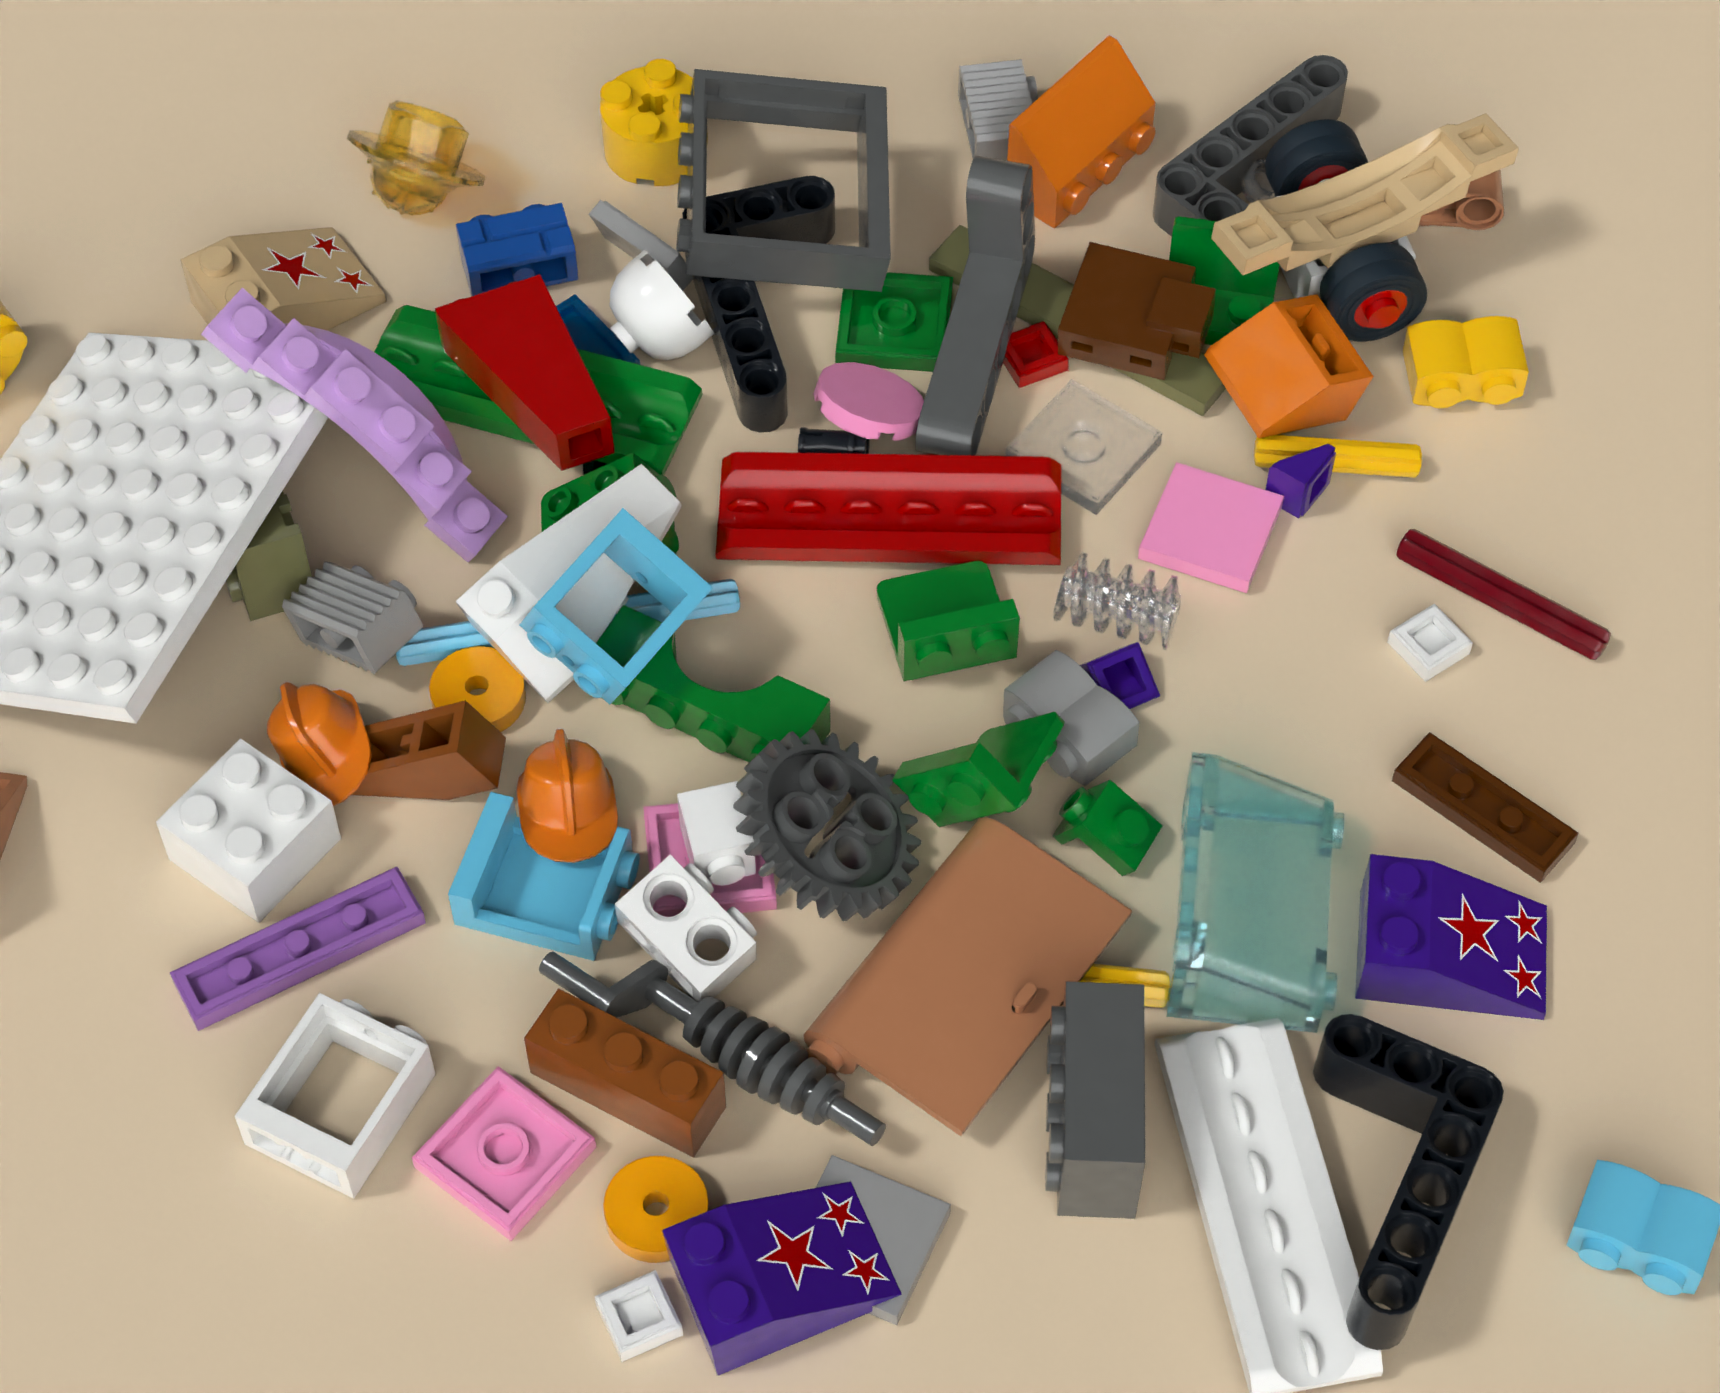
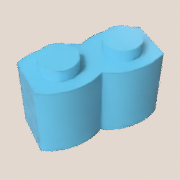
(1645, 1228)

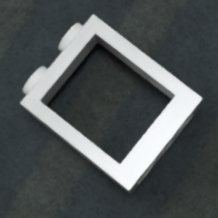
(307, 1149)

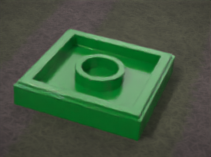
(895, 326)

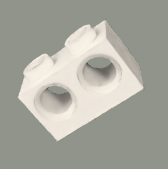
(675, 938)

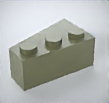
(271, 564)

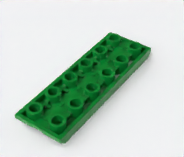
(644, 404)

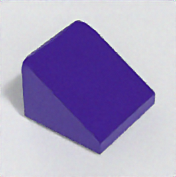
(1302, 478)
(1124, 675)

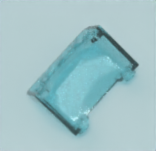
(1253, 898)

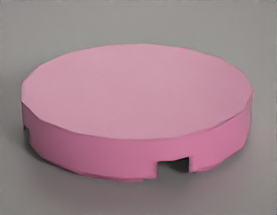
(868, 400)

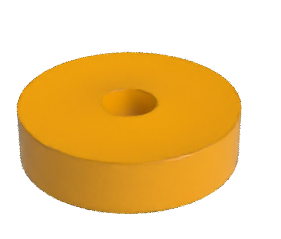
(480, 669)
(649, 1182)

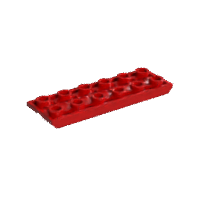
(890, 508)

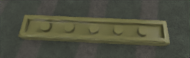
(1045, 298)

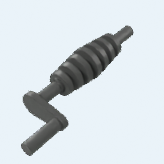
(742, 1046)

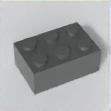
(1096, 1100)

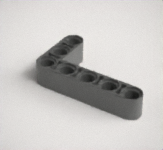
(1209, 173)
(984, 308)

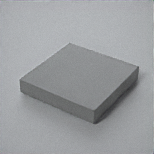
(902, 1221)

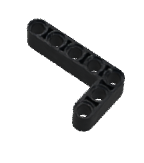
(781, 210)
(1454, 1112)

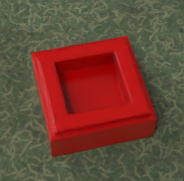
(1033, 355)

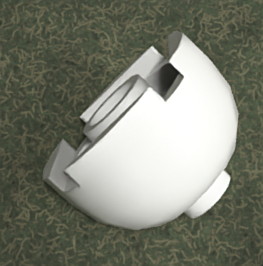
(654, 311)

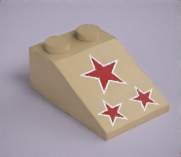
(289, 272)

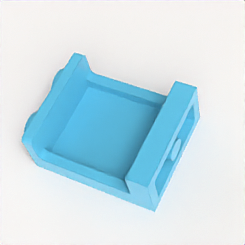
(533, 899)

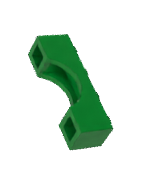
(720, 720)

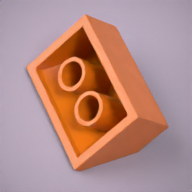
(1083, 131)

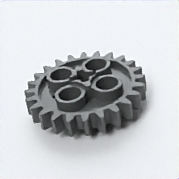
(793, 796)

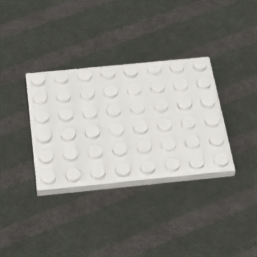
(132, 514)

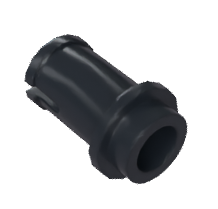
(831, 442)

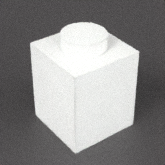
(711, 835)

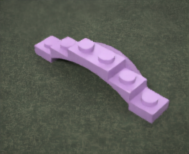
(370, 404)

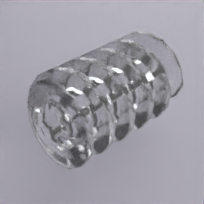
(1119, 600)

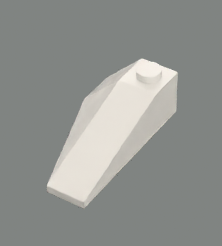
(522, 578)

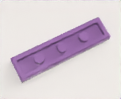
(297, 948)

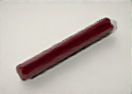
(1503, 594)

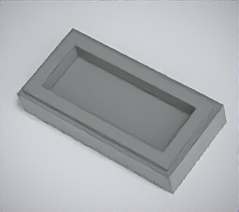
(634, 239)

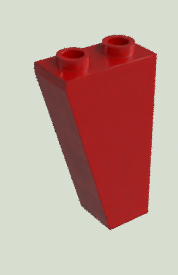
(530, 368)

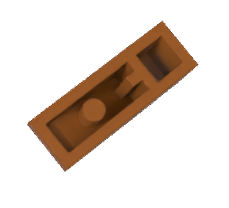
(434, 754)

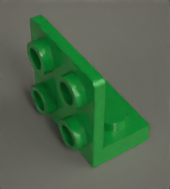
(1237, 295)

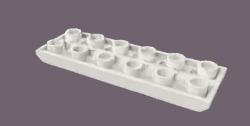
(1266, 1206)

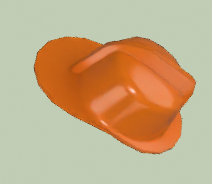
(321, 739)
(566, 801)

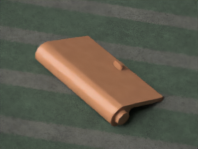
(940, 987)

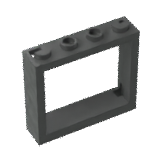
(789, 104)

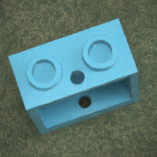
(648, 564)

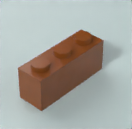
(626, 1072)

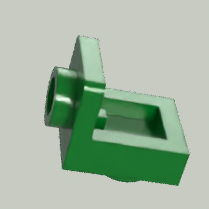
(1108, 825)

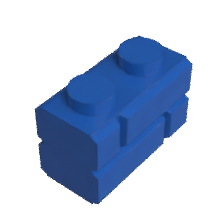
(517, 248)

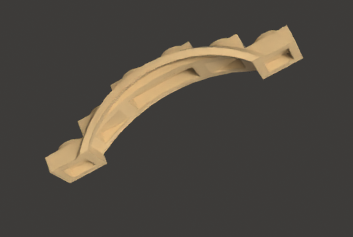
(1368, 202)

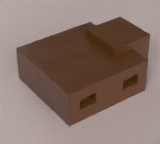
(1134, 312)

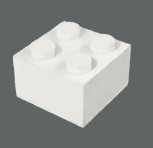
(249, 830)

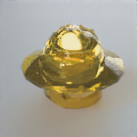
(415, 161)

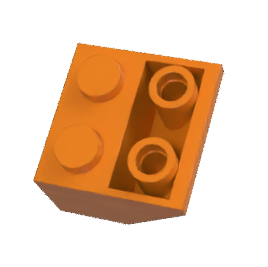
(1290, 367)

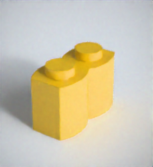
(1465, 361)

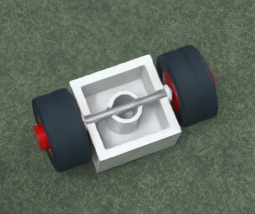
(1370, 288)

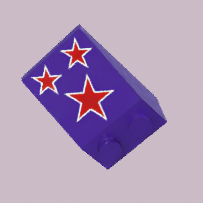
(1449, 941)
(778, 1270)

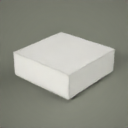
(1429, 642)
(638, 1315)

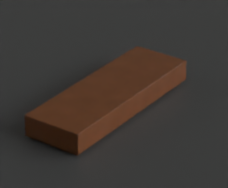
(1485, 807)

